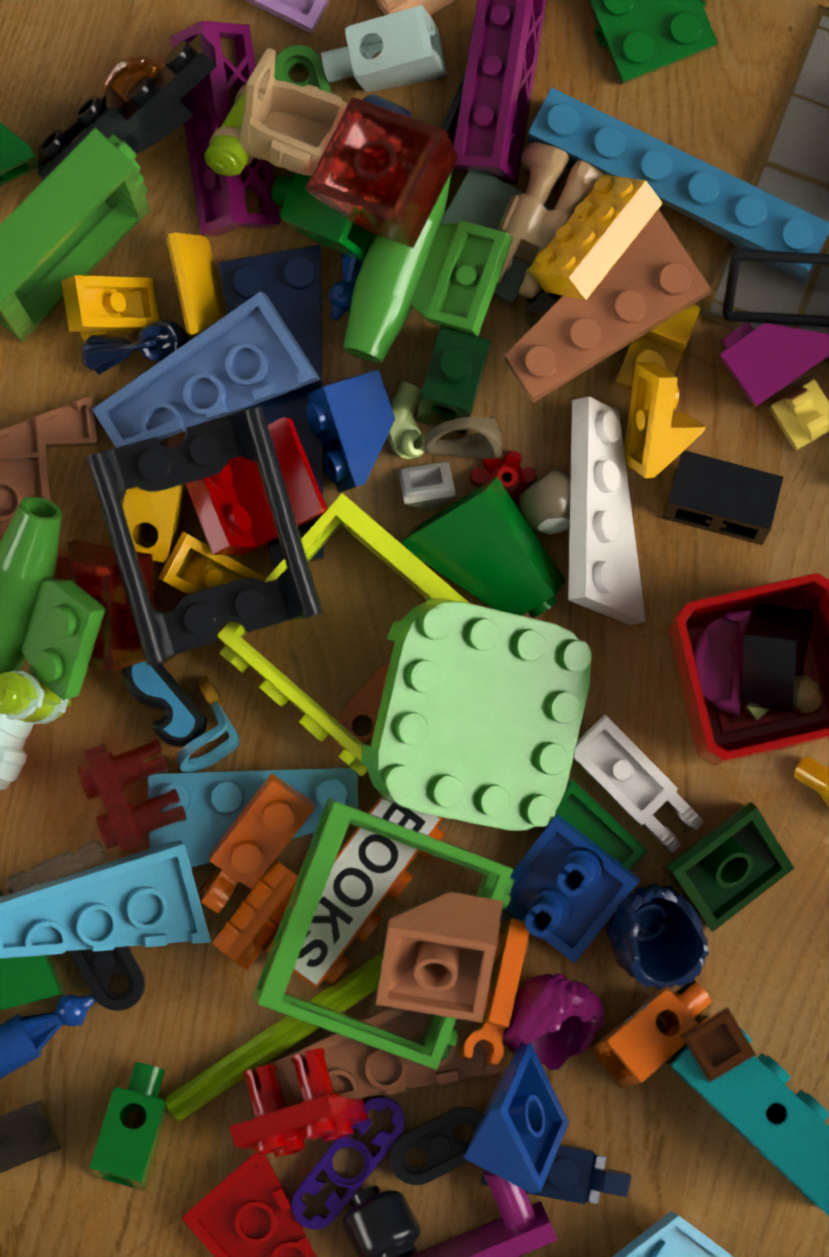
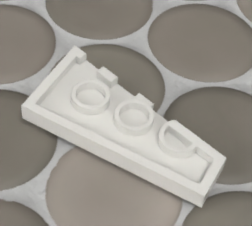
(602, 533)

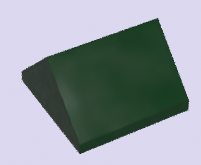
(729, 866)

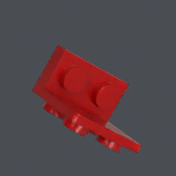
(235, 504)

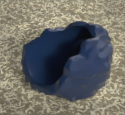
(658, 937)

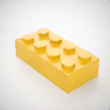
(595, 236)

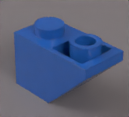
(352, 425)

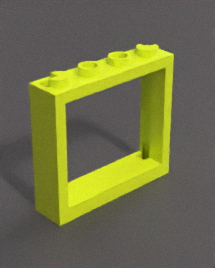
(281, 688)

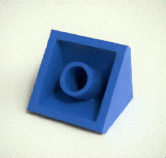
(520, 1124)

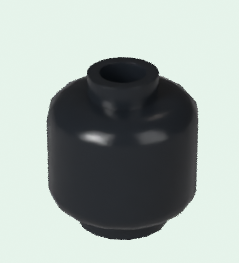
(381, 1224)

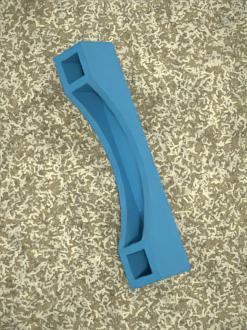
(681, 181)

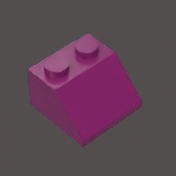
(770, 357)

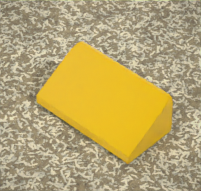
(195, 281)

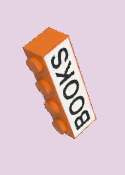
(359, 881)

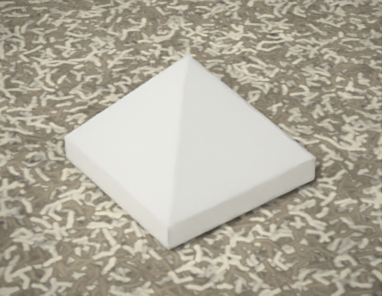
(427, 485)

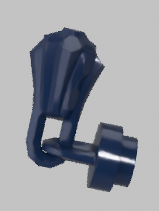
(154, 342)

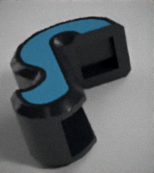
(159, 690)

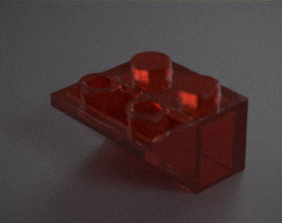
(97, 573)

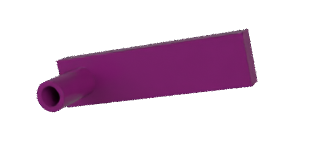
(514, 1234)

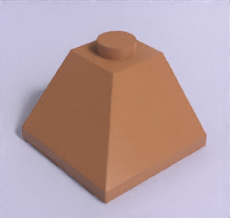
(441, 957)

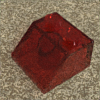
(384, 171)

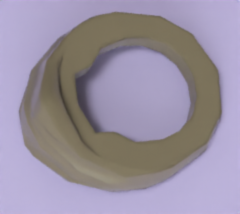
(483, 444)

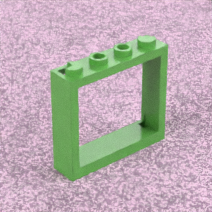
(67, 228)
(300, 910)

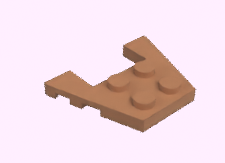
(25, 458)

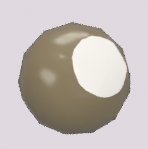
(547, 502)

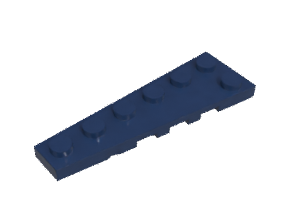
(294, 288)

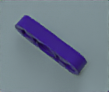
(334, 1201)

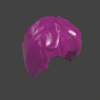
(555, 1017)

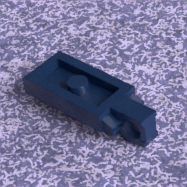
(580, 1177)

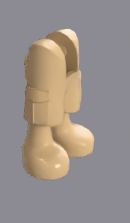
(525, 214)

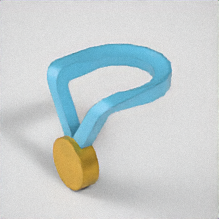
(195, 764)

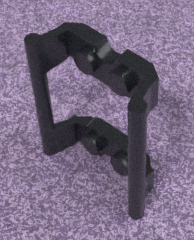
(244, 600)

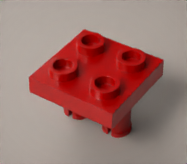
(285, 1129)

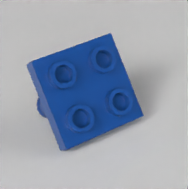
(568, 888)

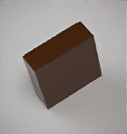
(718, 1044)

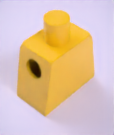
(162, 510)

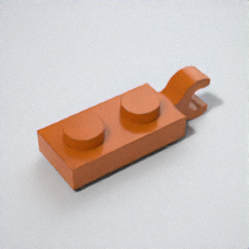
(255, 840)
(501, 992)

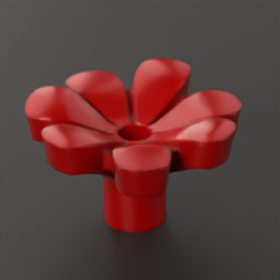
(507, 467)

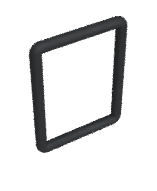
(761, 317)

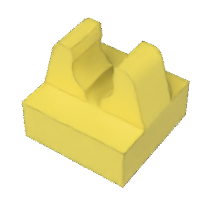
(803, 415)

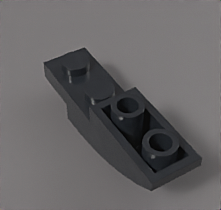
(152, 110)

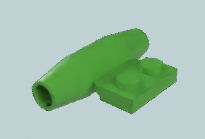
(443, 277)
(42, 616)

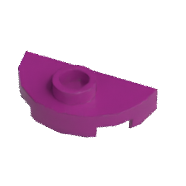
(720, 660)

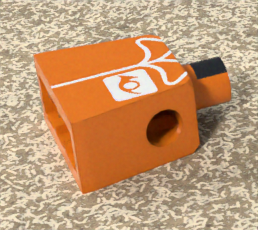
(636, 1046)

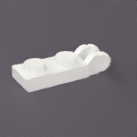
(632, 780)

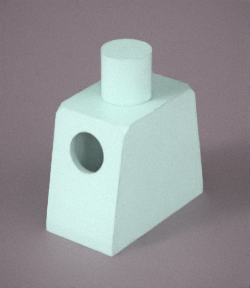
(408, 50)

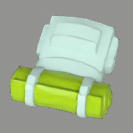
(22, 704)

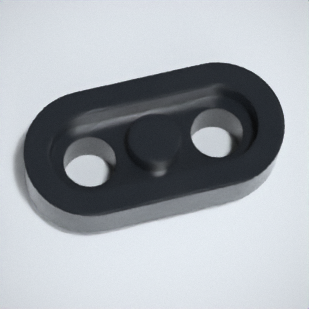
(101, 966)
(438, 1142)

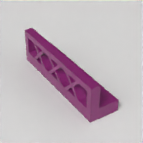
(498, 86)
(217, 196)

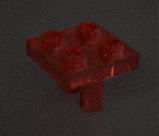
(105, 777)

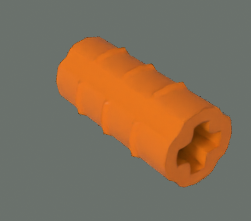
(257, 917)

